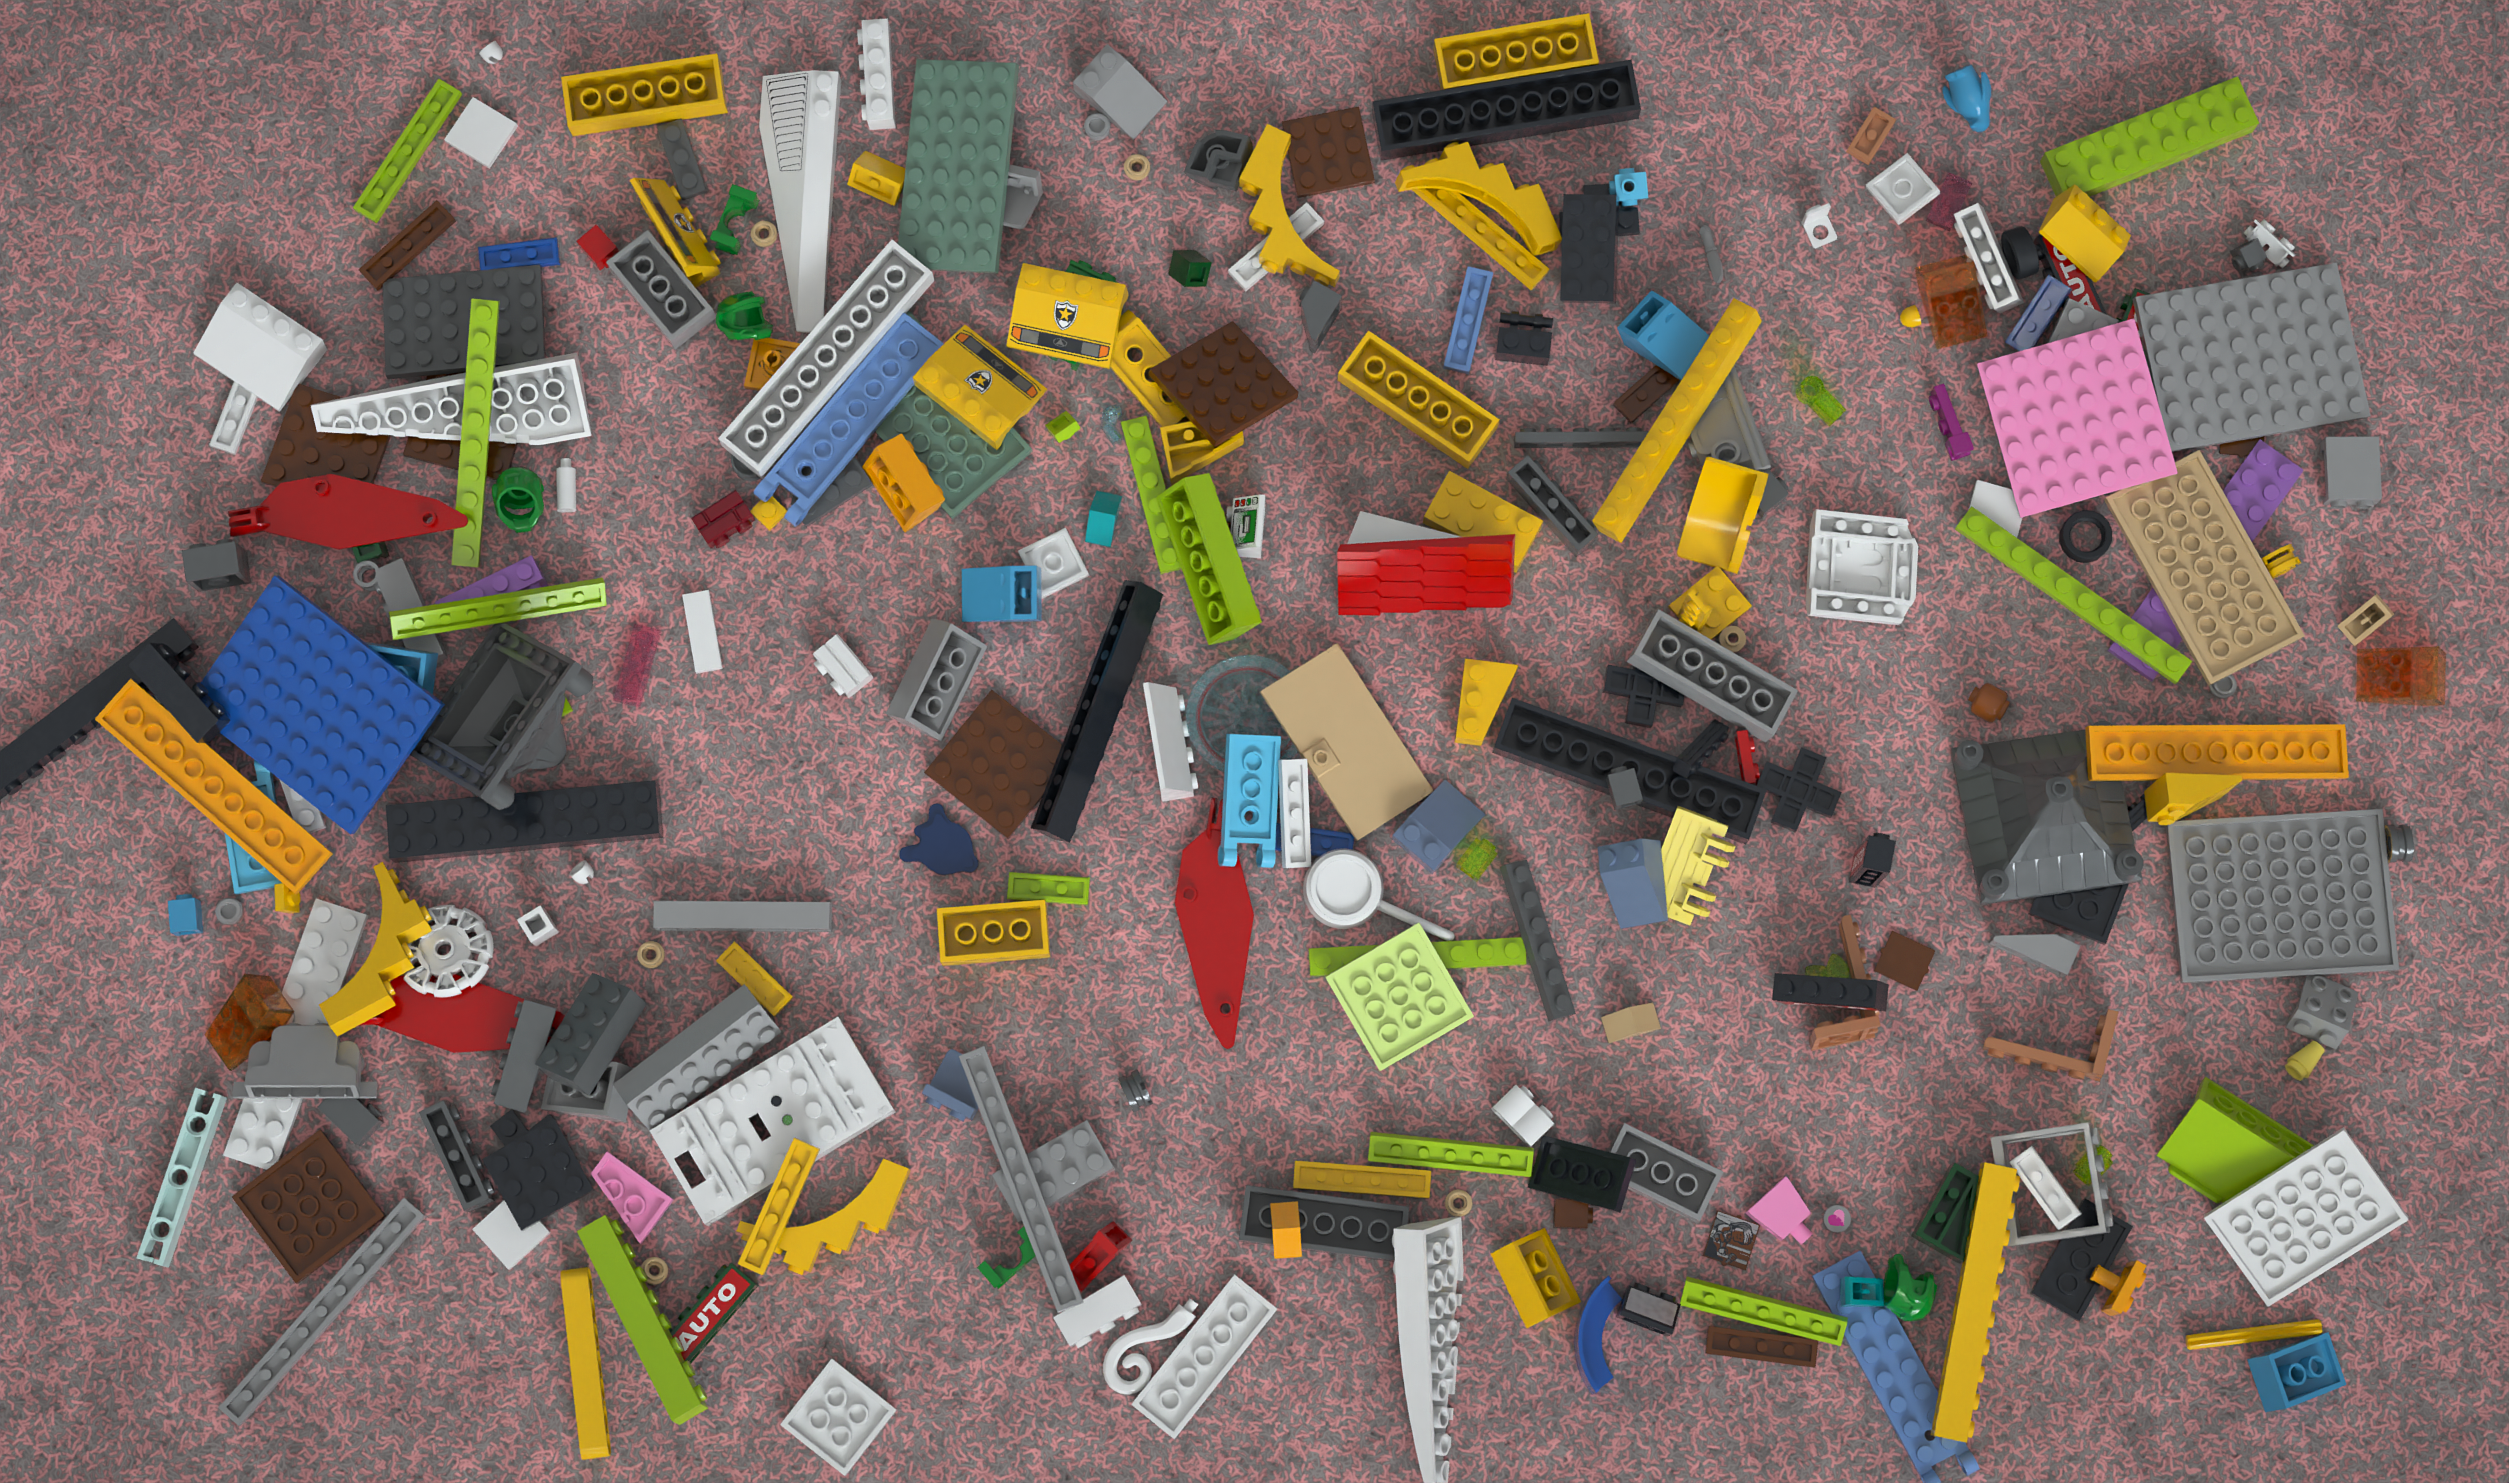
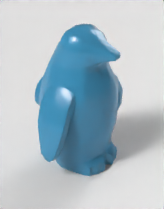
(1969, 96)

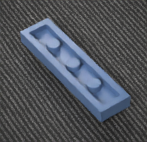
(1468, 320)

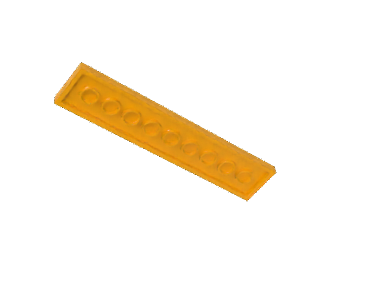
(2243, 750)
(214, 787)

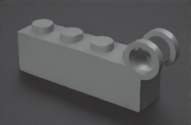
(400, 593)

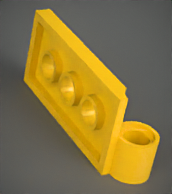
(1135, 334)

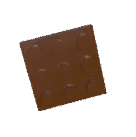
(1328, 152)

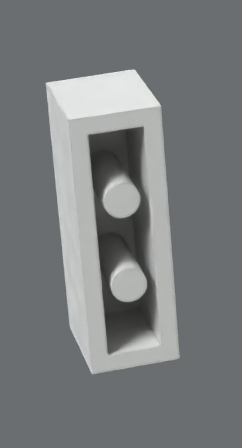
(1098, 1312)

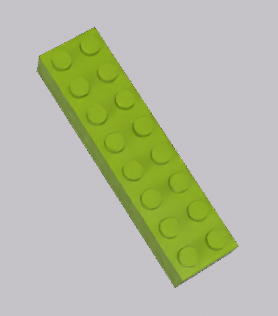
(2152, 140)

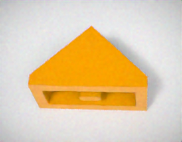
(1286, 1230)

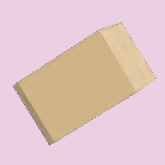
(2365, 620)
(1630, 1022)

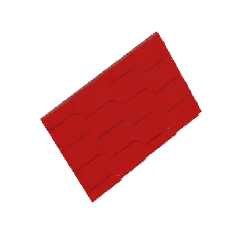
(1416, 568)

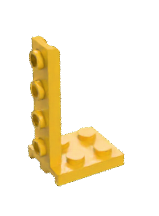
(1710, 604)

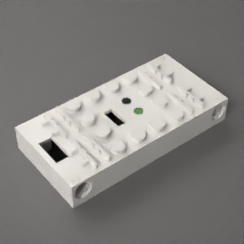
(806, 1091)

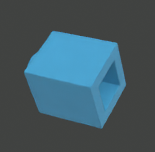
(185, 915)

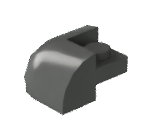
(1219, 159)

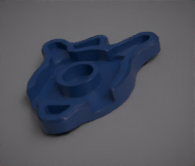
(942, 845)

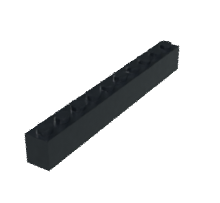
(1097, 711)
(76, 716)

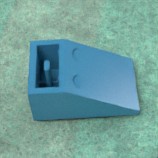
(1663, 334)
(1002, 594)

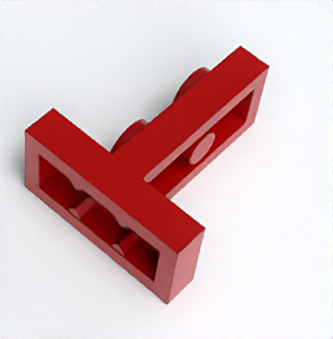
(1098, 1254)

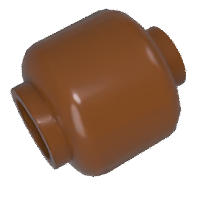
(1989, 702)

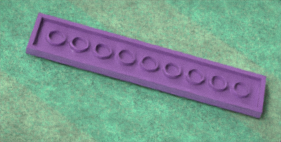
(2254, 496)

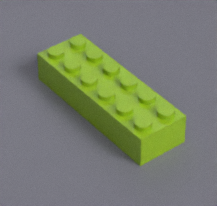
(1209, 559)

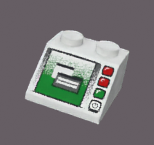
(1247, 524)

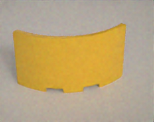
(1719, 514)

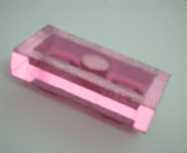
(1949, 201)

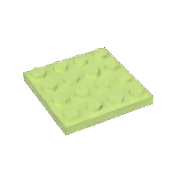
(1399, 996)

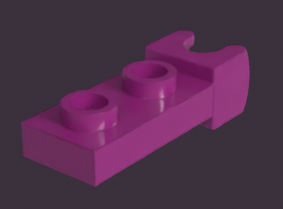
(1958, 443)

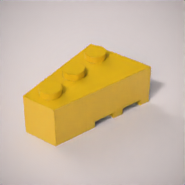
(1190, 451)
(1480, 697)

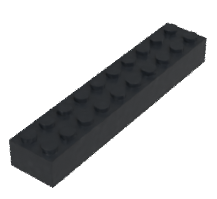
(1506, 109)
(1589, 755)
(530, 823)

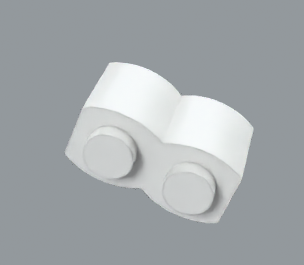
(1523, 1115)

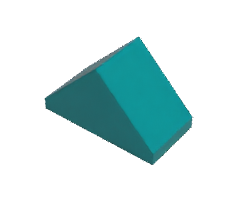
(1103, 518)
(1861, 1292)

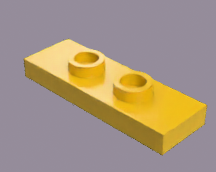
(758, 981)

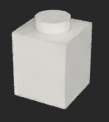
(538, 925)

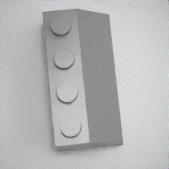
(936, 679)

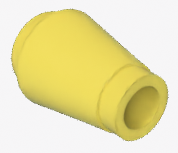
(2303, 1062)

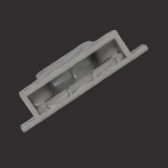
(1729, 429)
(304, 1064)

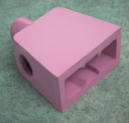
(1782, 1212)

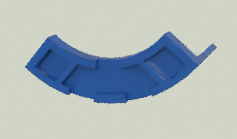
(1589, 1335)

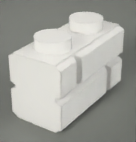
(842, 666)

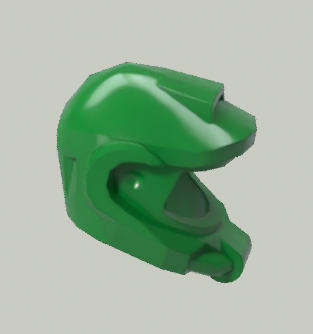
(742, 317)
(518, 490)
(1905, 1296)

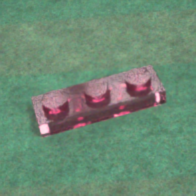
(637, 665)

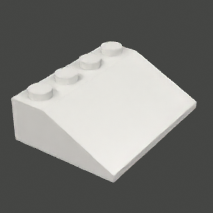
(259, 347)
(1168, 741)

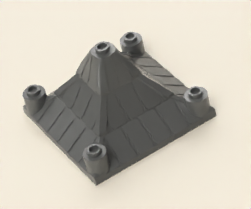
(503, 715)
(2039, 820)

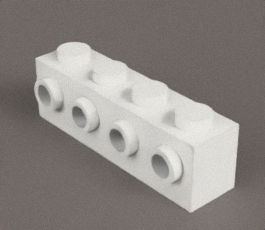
(878, 73)
(1988, 258)

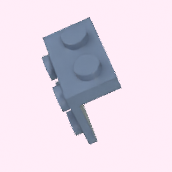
(952, 1088)

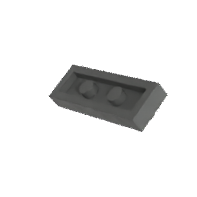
(682, 159)

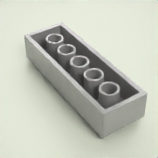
(1712, 676)
(697, 1058)

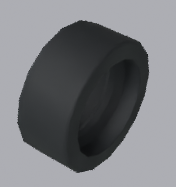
(2020, 252)
(2088, 516)

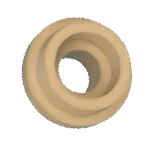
(1137, 159)
(763, 226)
(1733, 647)
(642, 954)
(1462, 1195)
(656, 1263)

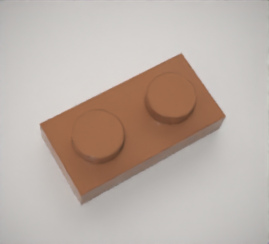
(1871, 135)

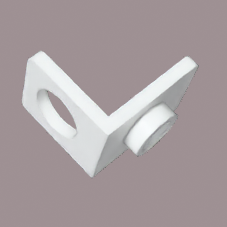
(1818, 216)

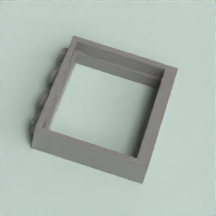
(2096, 1166)

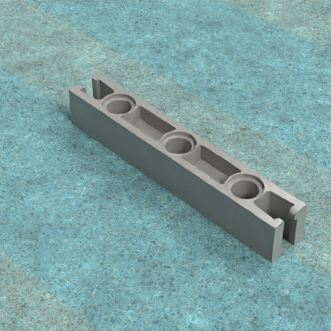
(742, 916)

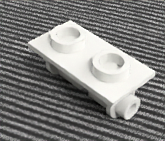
(2278, 248)

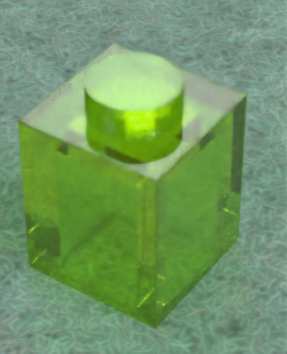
(1477, 859)

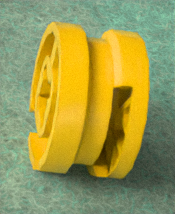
(2282, 564)

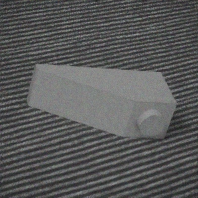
(2046, 951)

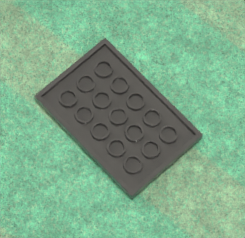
(431, 319)

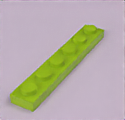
(407, 151)
(1150, 484)
(1450, 1154)
(1763, 1311)

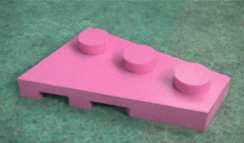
(632, 1195)

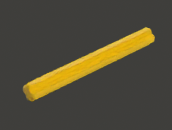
(2253, 1334)

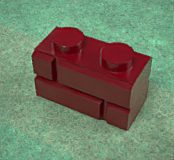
(723, 520)

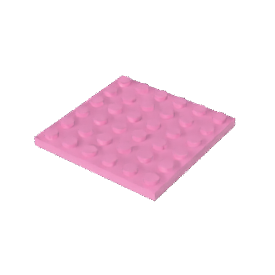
(2077, 418)

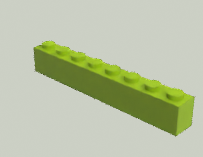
(643, 1320)

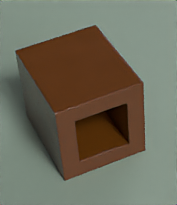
(1571, 1214)

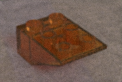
(1952, 301)
(2401, 676)
(248, 1018)

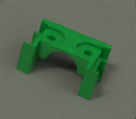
(738, 204)
(1000, 1274)

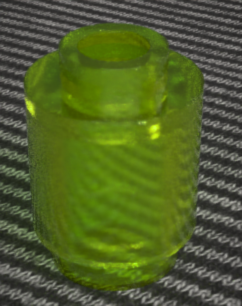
(2082, 1169)

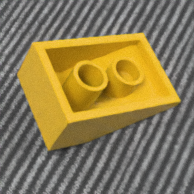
(2184, 793)

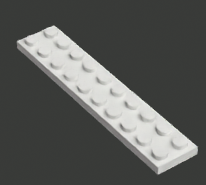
(315, 976)

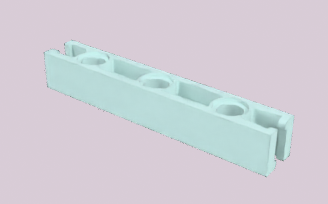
(173, 1198)

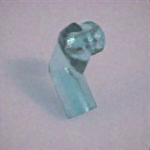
(1108, 423)

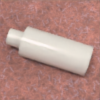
(566, 486)

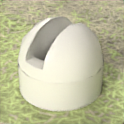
(492, 53)
(581, 872)

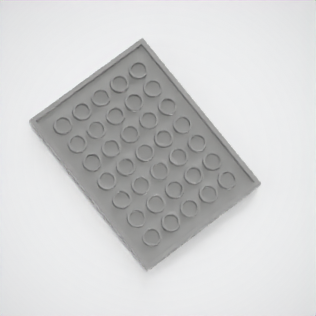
(2252, 357)
(2281, 896)

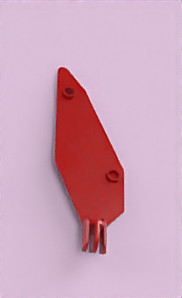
(343, 513)
(1215, 926)
(460, 1023)

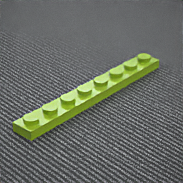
(497, 608)
(1452, 954)

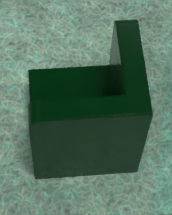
(1189, 268)
(370, 551)

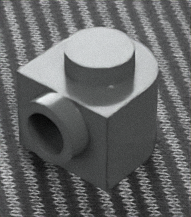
(2248, 255)

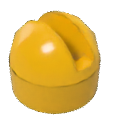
(1910, 317)

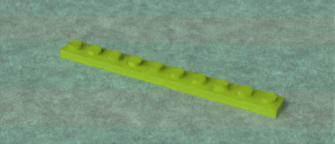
(475, 430)
(2073, 595)

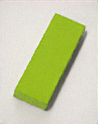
(1048, 888)

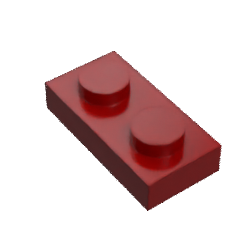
(1745, 746)

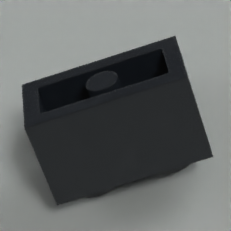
(1521, 344)

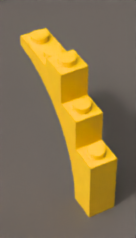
(1459, 172)
(1269, 215)
(370, 988)
(872, 1207)

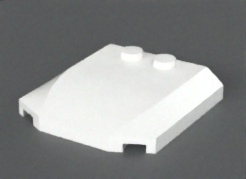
(1860, 567)

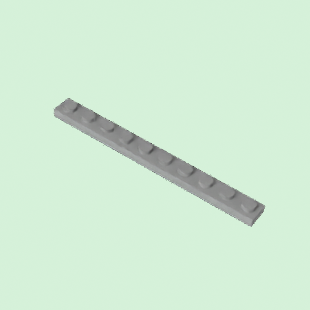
(1021, 1179)
(322, 1312)

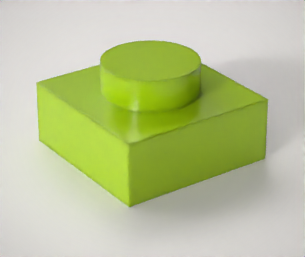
(1062, 427)

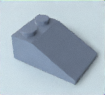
(1438, 826)
(1634, 881)

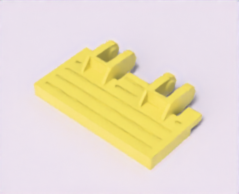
(1683, 864)

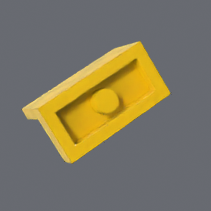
(877, 177)

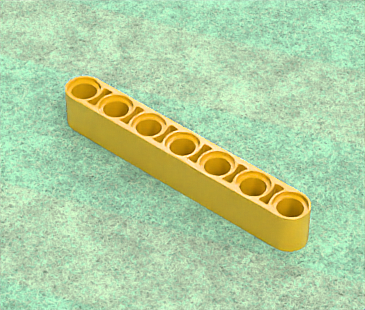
(585, 1364)

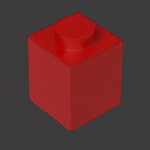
(597, 247)

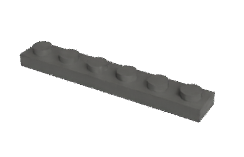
(1579, 438)
(1537, 940)

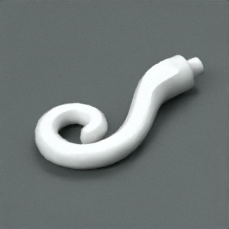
(1174, 1324)

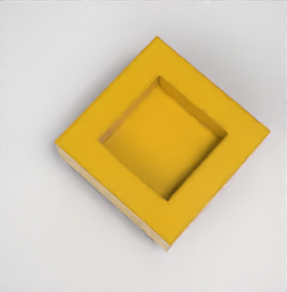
(768, 512)
(286, 900)

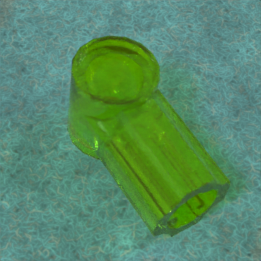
(1822, 402)

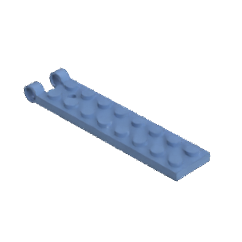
(850, 416)
(1893, 1372)

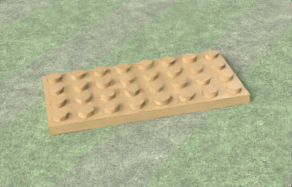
(2204, 569)

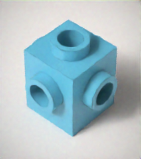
(1638, 182)

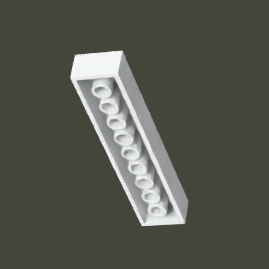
(826, 359)

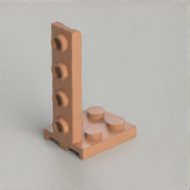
(1853, 1028)
(2052, 1062)

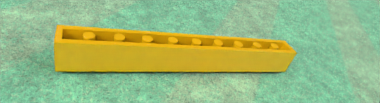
(1677, 420)
(1974, 1303)

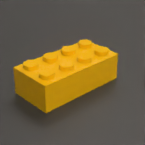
(1473, 511)
(993, 932)

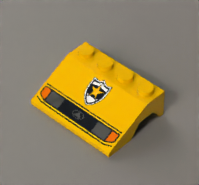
(676, 229)
(1066, 315)
(978, 385)

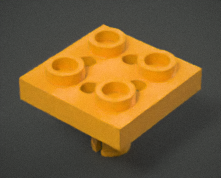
(766, 351)
(2120, 1286)

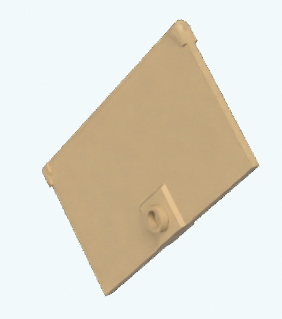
(1346, 741)

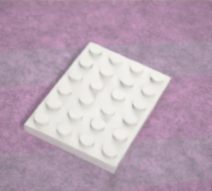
(2306, 1217)

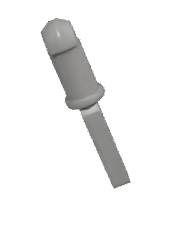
(1712, 255)

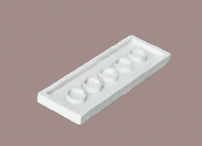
(1204, 1356)

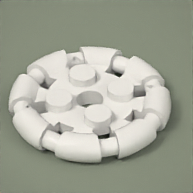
(459, 956)

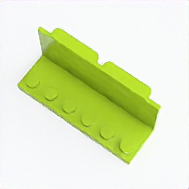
(2227, 1144)

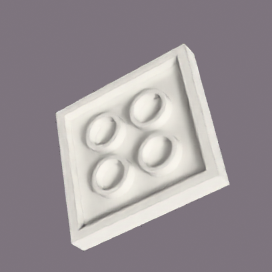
(838, 1417)

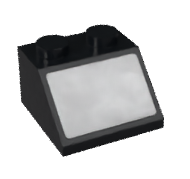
(1649, 1310)

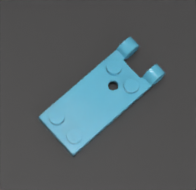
(1252, 786)
(246, 871)

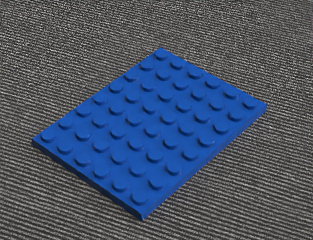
(318, 704)

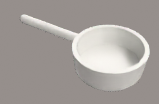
(1348, 889)

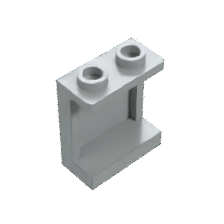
(2352, 471)

